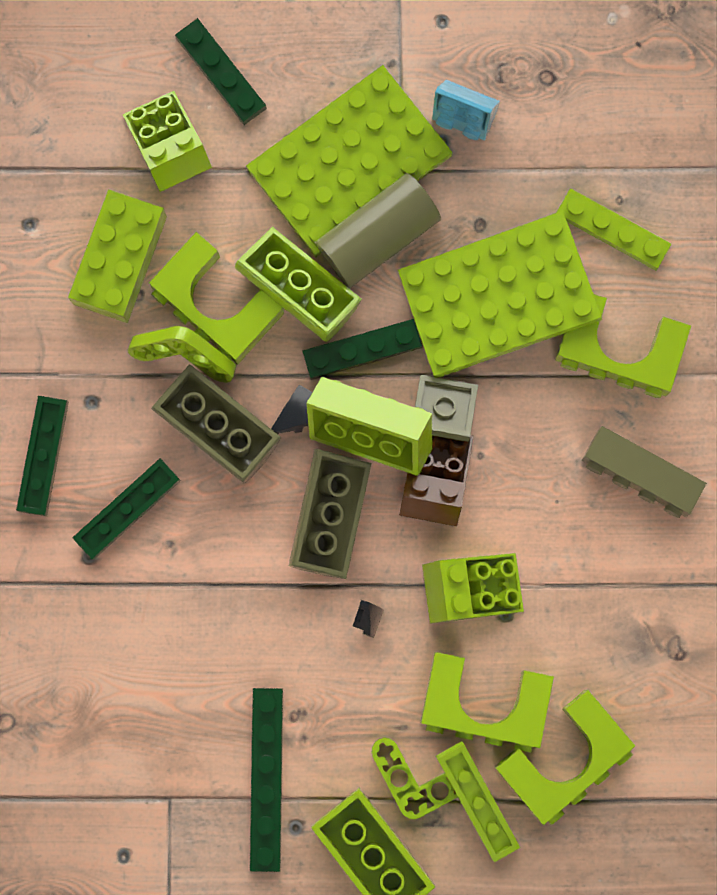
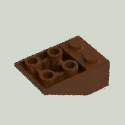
(440, 486)

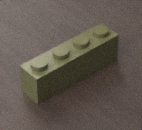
(644, 472)

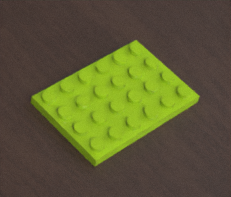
(347, 156)
(499, 294)

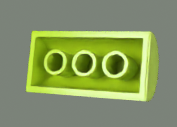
(298, 284)

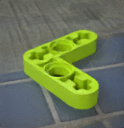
(188, 344)
(411, 788)

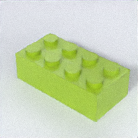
(117, 256)
(370, 425)
(370, 849)

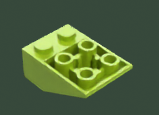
(167, 141)
(472, 587)

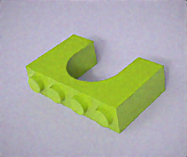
(176, 286)
(653, 373)
(522, 726)
(606, 747)

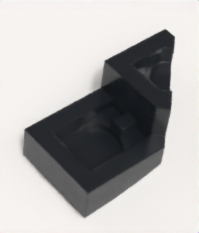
(294, 414)
(368, 618)

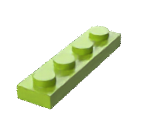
(614, 229)
(478, 801)

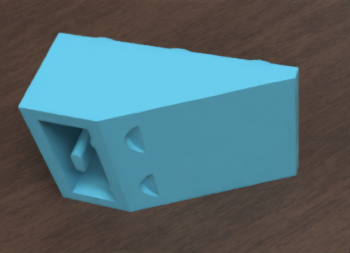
(464, 110)

